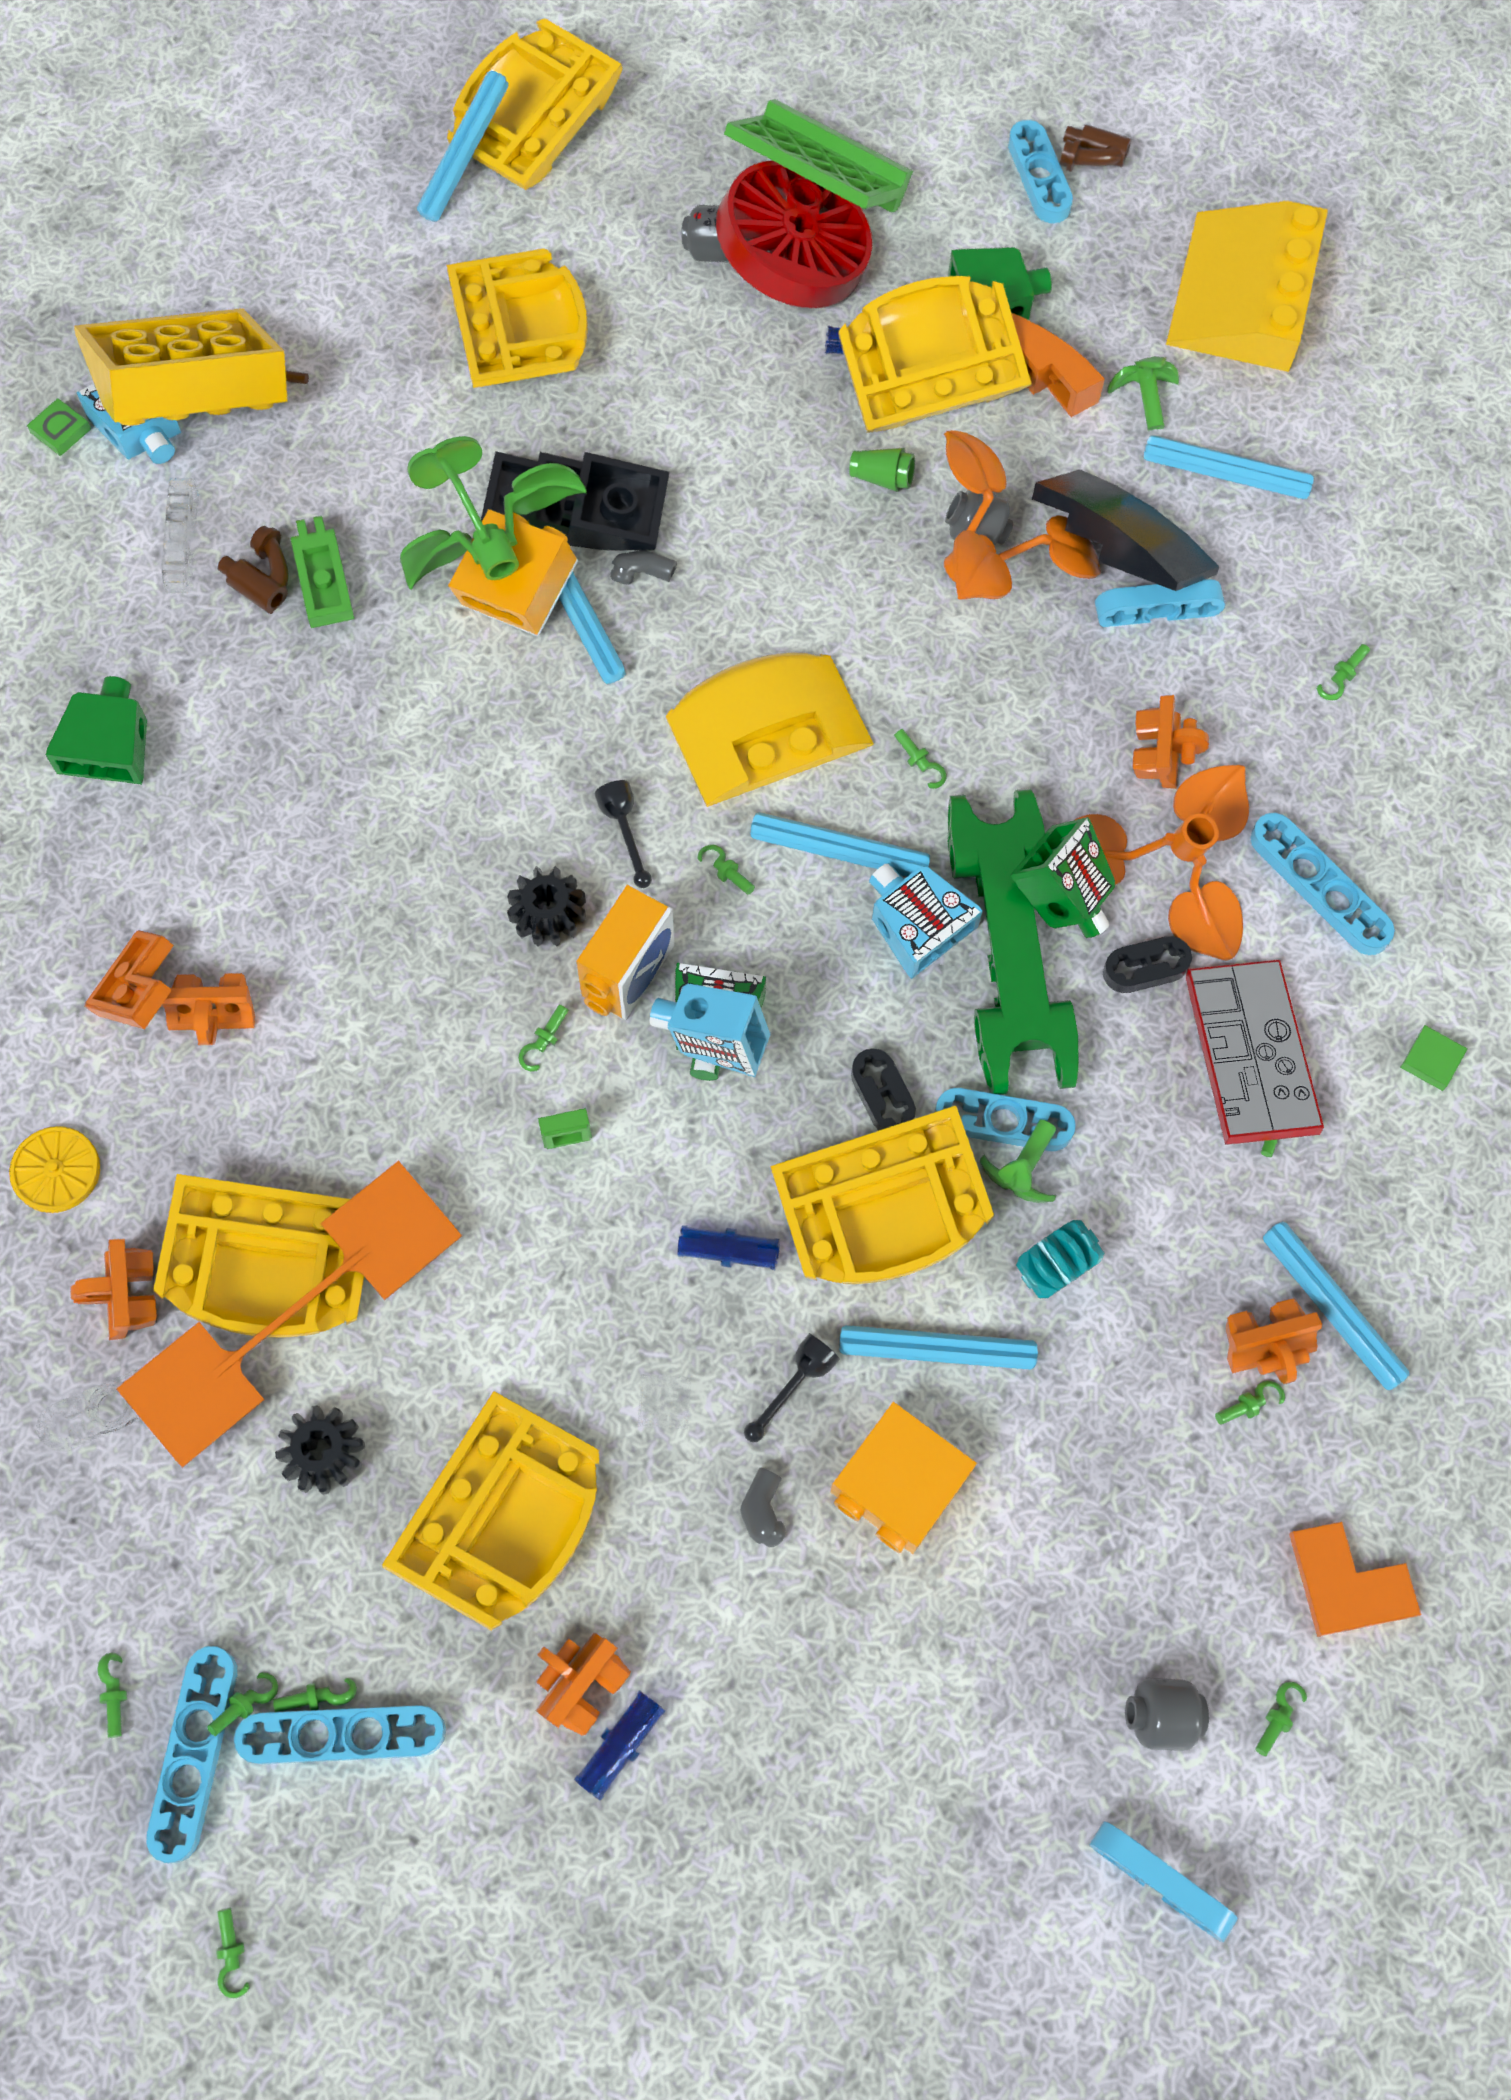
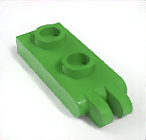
(321, 575)

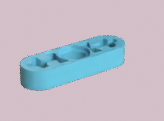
(1041, 157)
(1147, 602)
(1019, 1106)
(1176, 1889)

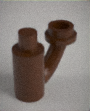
(1093, 147)
(261, 589)

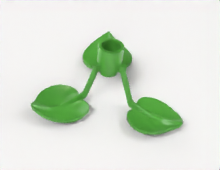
(491, 546)

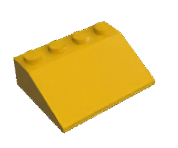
(1248, 282)
(183, 365)

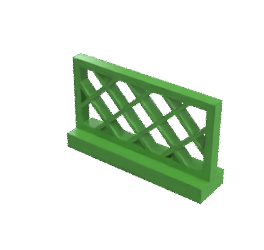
(823, 156)

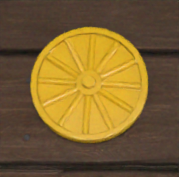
(54, 1169)

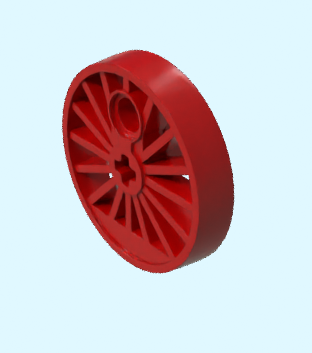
(810, 254)

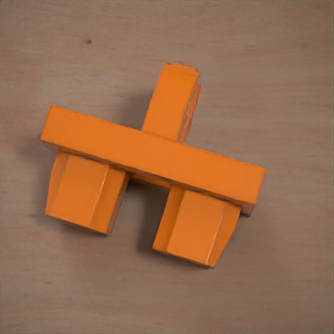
(191, 1006)
(123, 1311)

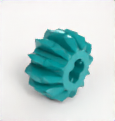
(1060, 1259)

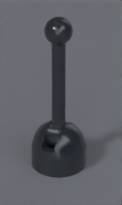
(615, 802)
(812, 1360)

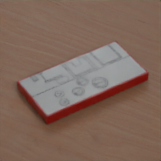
(1253, 1052)

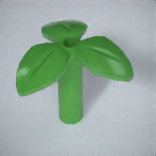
(1146, 373)
(1018, 1173)

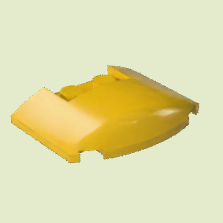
(550, 96)
(518, 316)
(932, 351)
(765, 723)
(884, 1201)
(249, 1254)
(500, 1515)

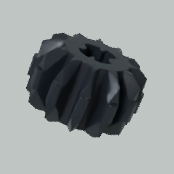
(542, 922)
(304, 1439)

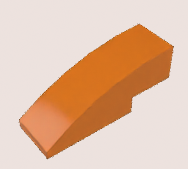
(1058, 367)

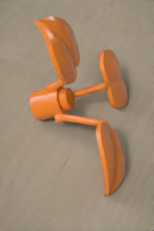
(974, 557)
(1212, 810)

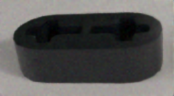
(1150, 974)
(892, 1087)

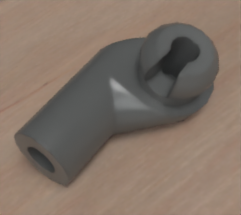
(641, 561)
(758, 1512)

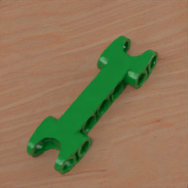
(1022, 1012)

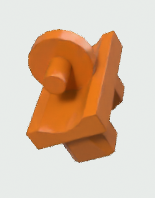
(1172, 740)
(1273, 1346)
(565, 1701)

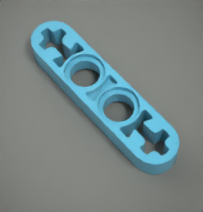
(1328, 878)
(340, 1729)
(184, 1751)

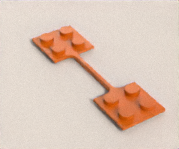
(198, 1388)

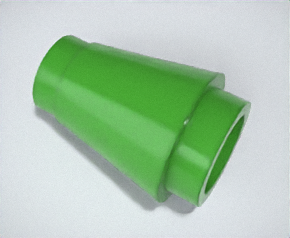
(884, 467)

